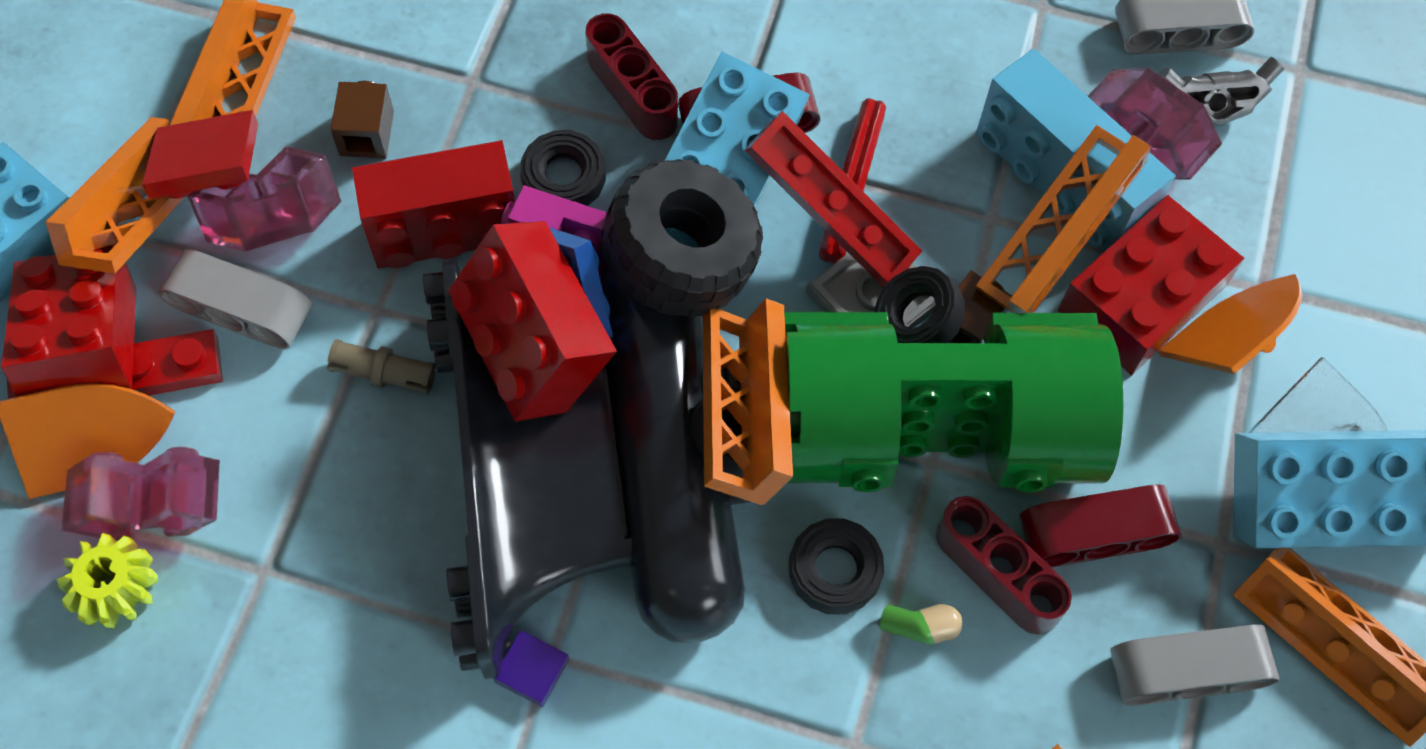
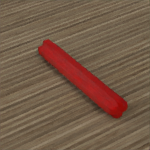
(857, 163)

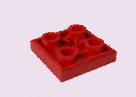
(201, 155)

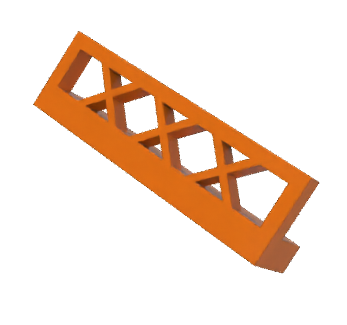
(221, 56)
(107, 198)
(1079, 225)
(759, 407)
(1340, 640)

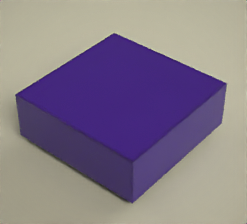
(531, 668)

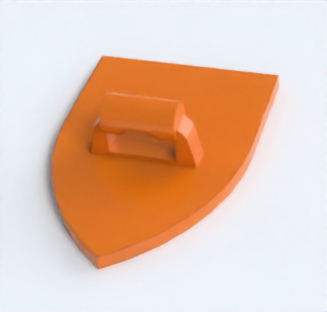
(1238, 326)
(70, 422)

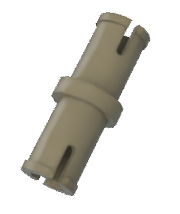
(381, 366)

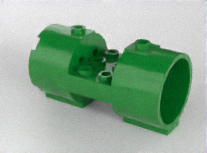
(1030, 397)

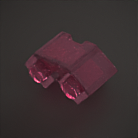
(1161, 116)
(278, 203)
(118, 496)

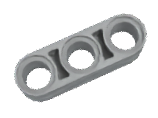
(1182, 25)
(236, 299)
(1194, 664)

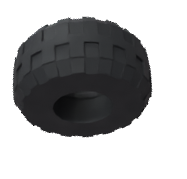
(659, 268)

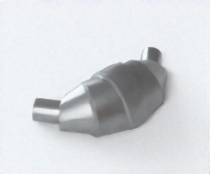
(1228, 93)

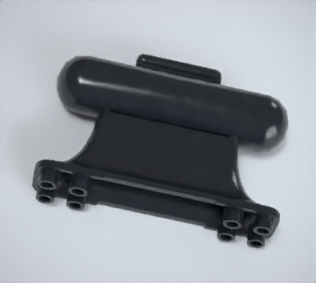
(589, 485)

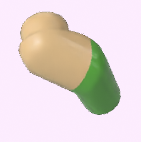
(924, 625)

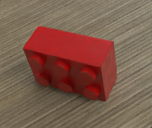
(432, 202)
(1153, 281)
(530, 320)
(68, 326)

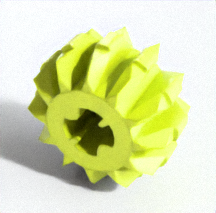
(86, 585)

